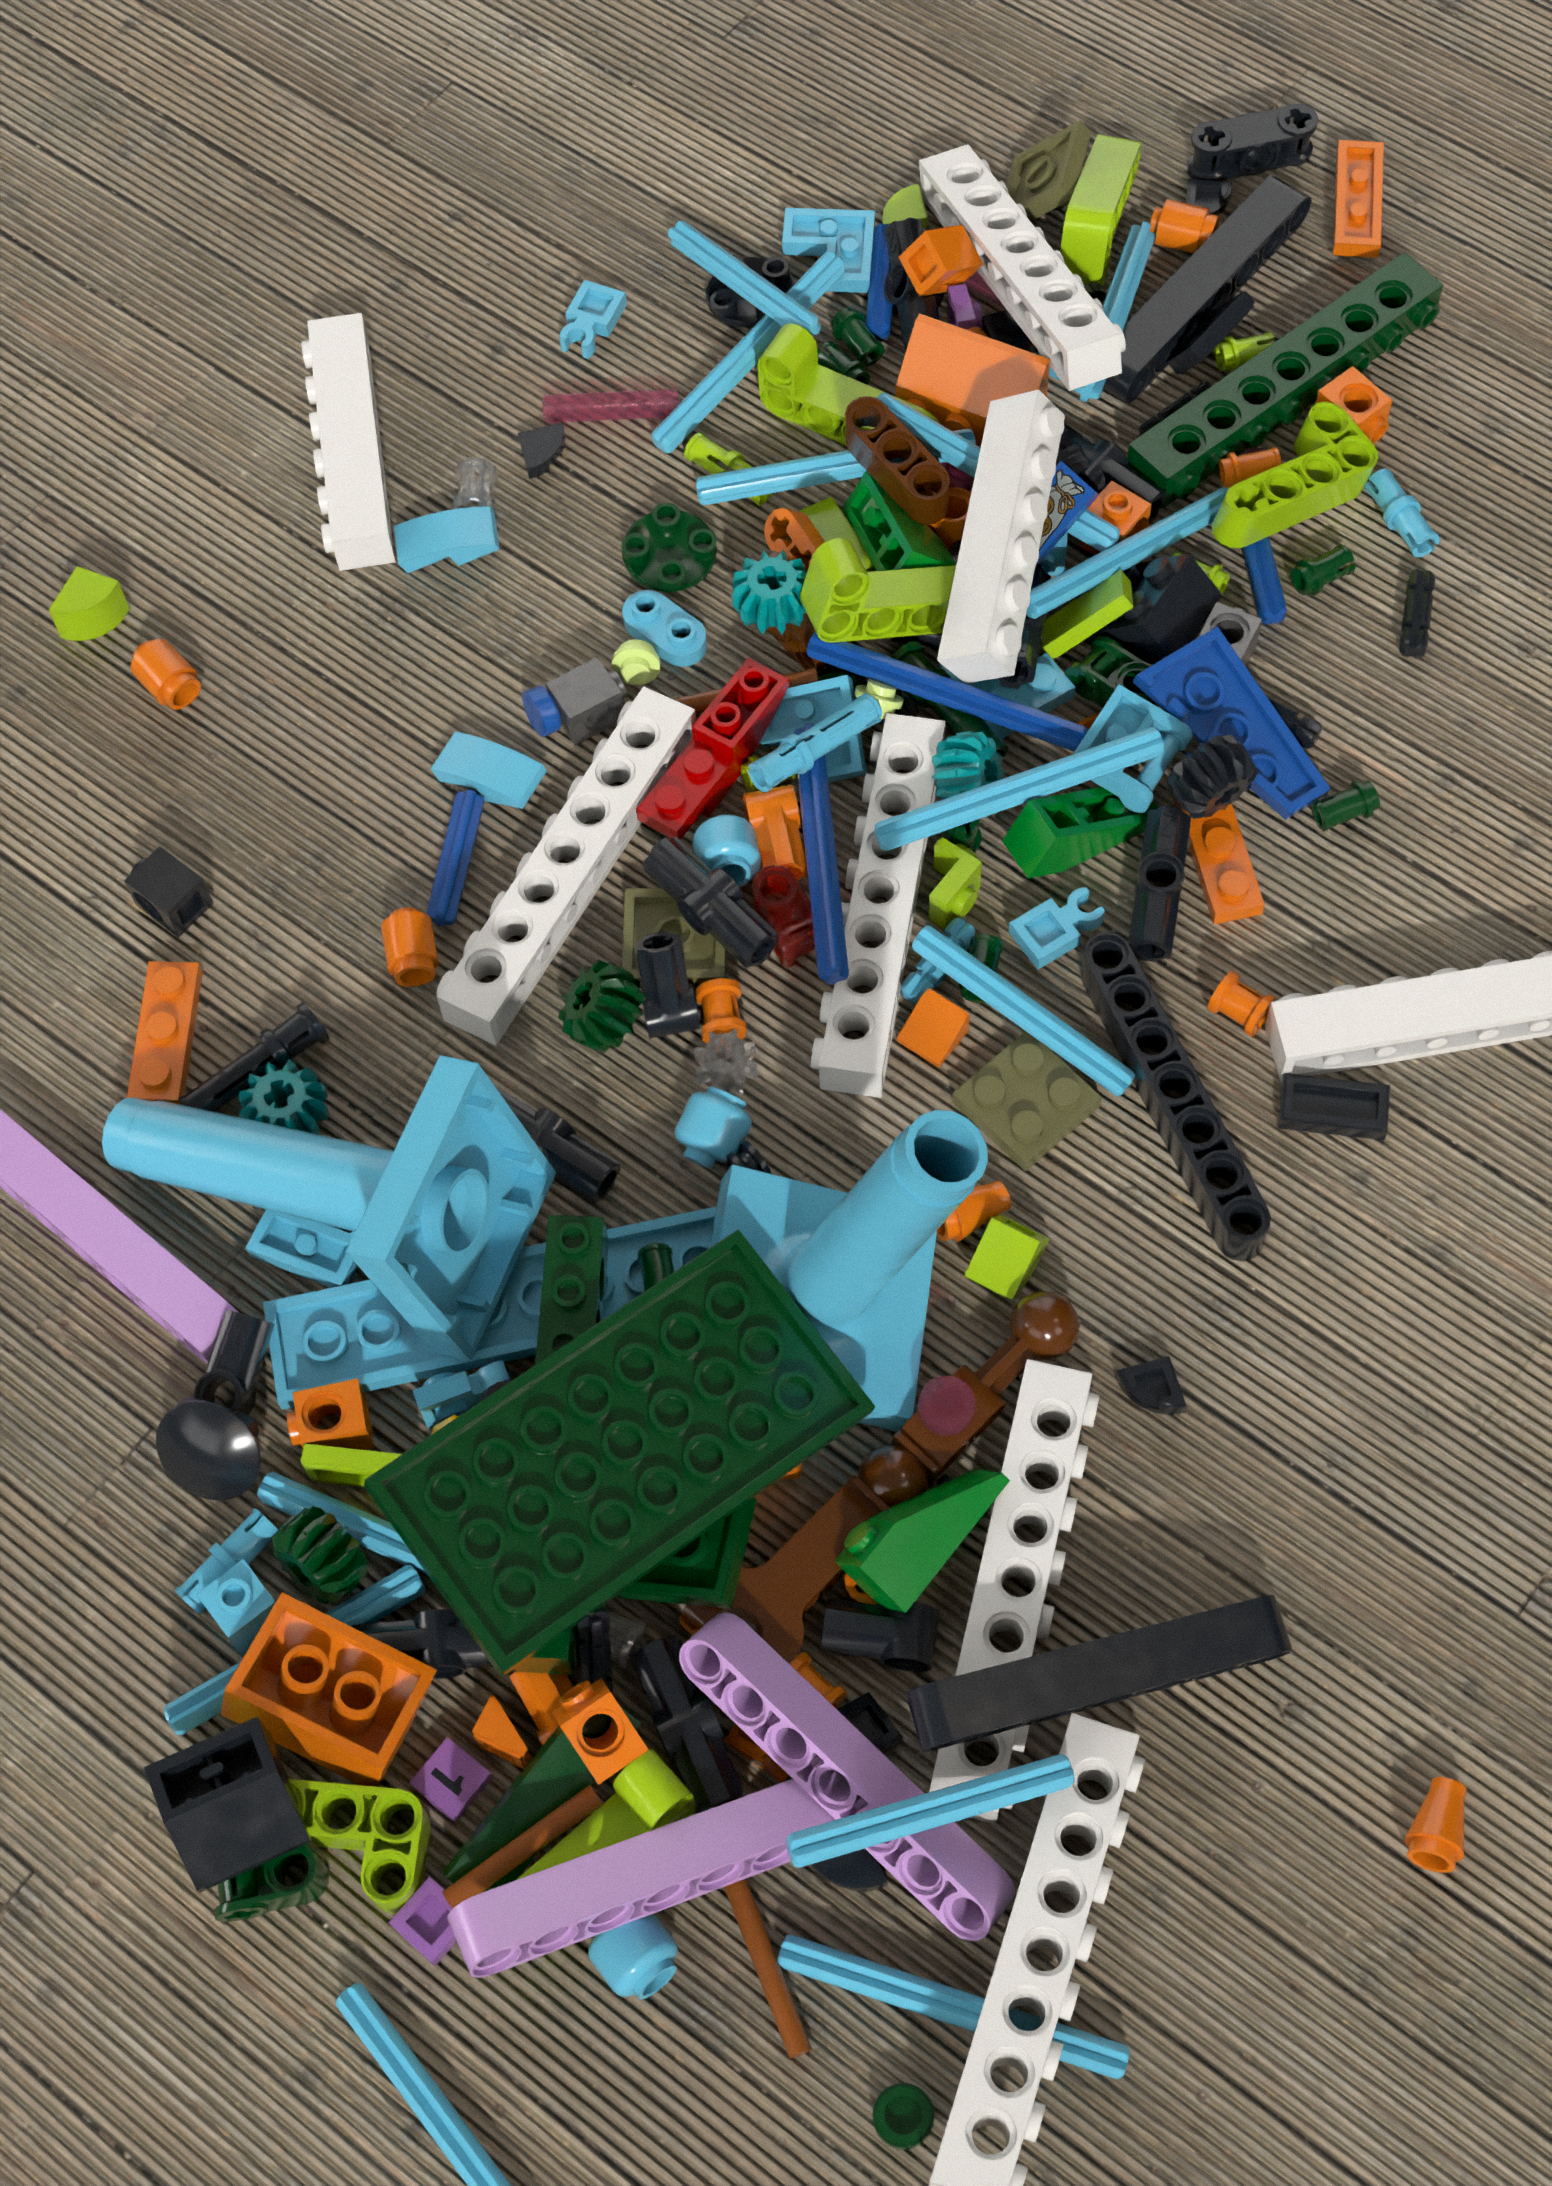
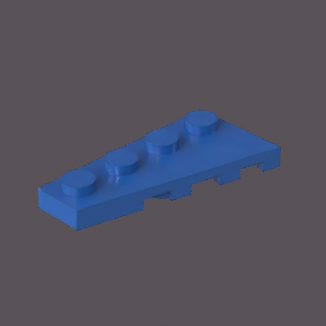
(1218, 696)

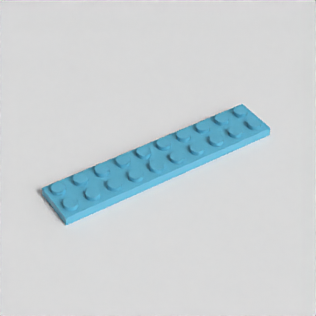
(361, 1335)

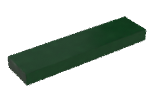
(542, 1786)

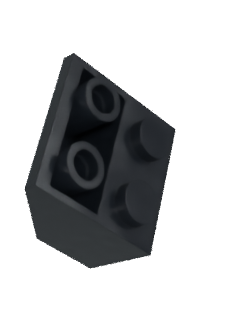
(1168, 608)
(228, 1804)

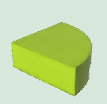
(905, 204)

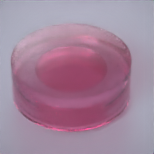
(946, 1405)

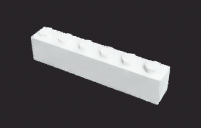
(349, 441)
(1001, 538)
(1411, 1017)

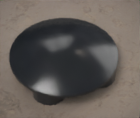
(736, 310)
(209, 1449)

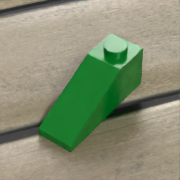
(889, 533)
(1070, 829)
(908, 1544)

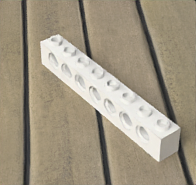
(1024, 269)
(492, 1006)
(862, 1063)
(1044, 1395)
(1095, 1754)

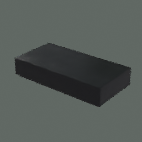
(1211, 333)
(1334, 1106)

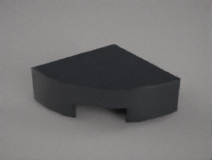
(1209, 194)
(541, 448)
(1153, 1386)
(853, 1871)

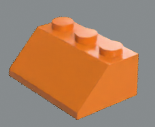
(961, 371)
(328, 1691)

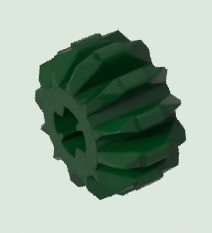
(601, 1006)
(320, 1555)

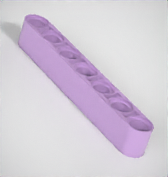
(110, 1241)
(843, 1771)
(631, 1879)

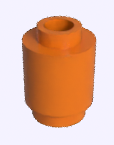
(1182, 225)
(165, 673)
(410, 947)

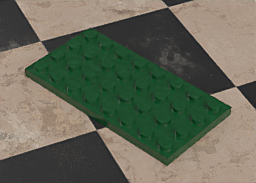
(617, 1451)

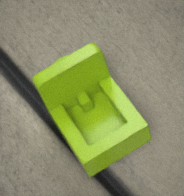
(960, 884)

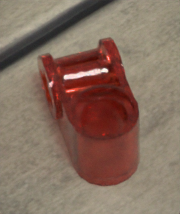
(789, 916)

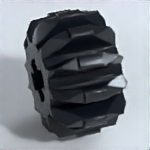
(1212, 776)

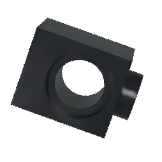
(168, 891)

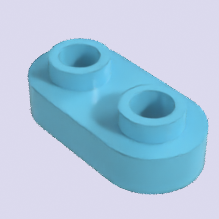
(662, 625)

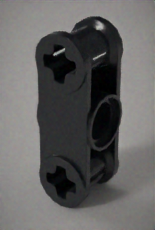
(1252, 143)

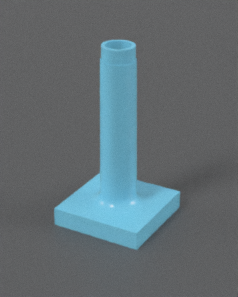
(429, 1220)
(863, 1255)

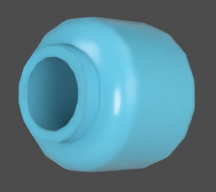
(730, 845)
(712, 1126)
(635, 1957)

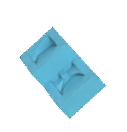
(453, 533)
(491, 768)

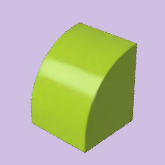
(88, 606)
(1006, 1256)

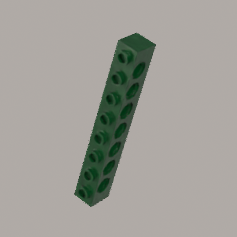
(1286, 377)
(569, 1306)

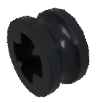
(748, 1158)

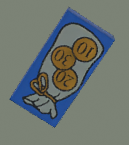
(1066, 503)

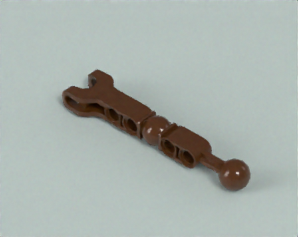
(805, 1566)

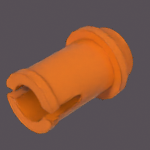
(1241, 467)

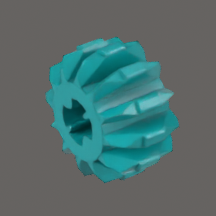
(769, 592)
(965, 763)
(297, 1088)

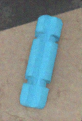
(928, 974)

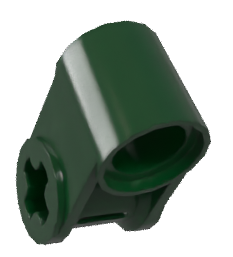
(1104, 670)
(265, 1887)

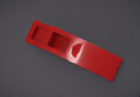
(720, 744)

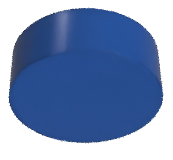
(541, 710)

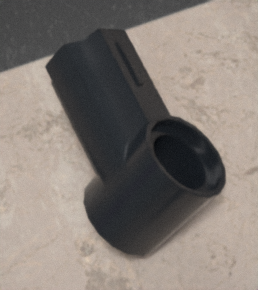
(668, 997)
(236, 1359)
(881, 1633)

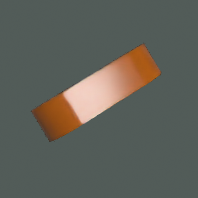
(801, 531)

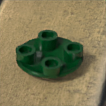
(669, 549)

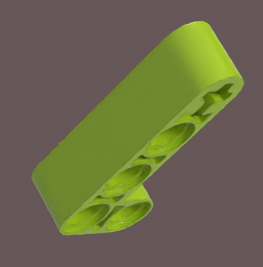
(1098, 206)
(806, 392)
(1328, 472)
(864, 605)
(644, 1800)
(369, 1833)

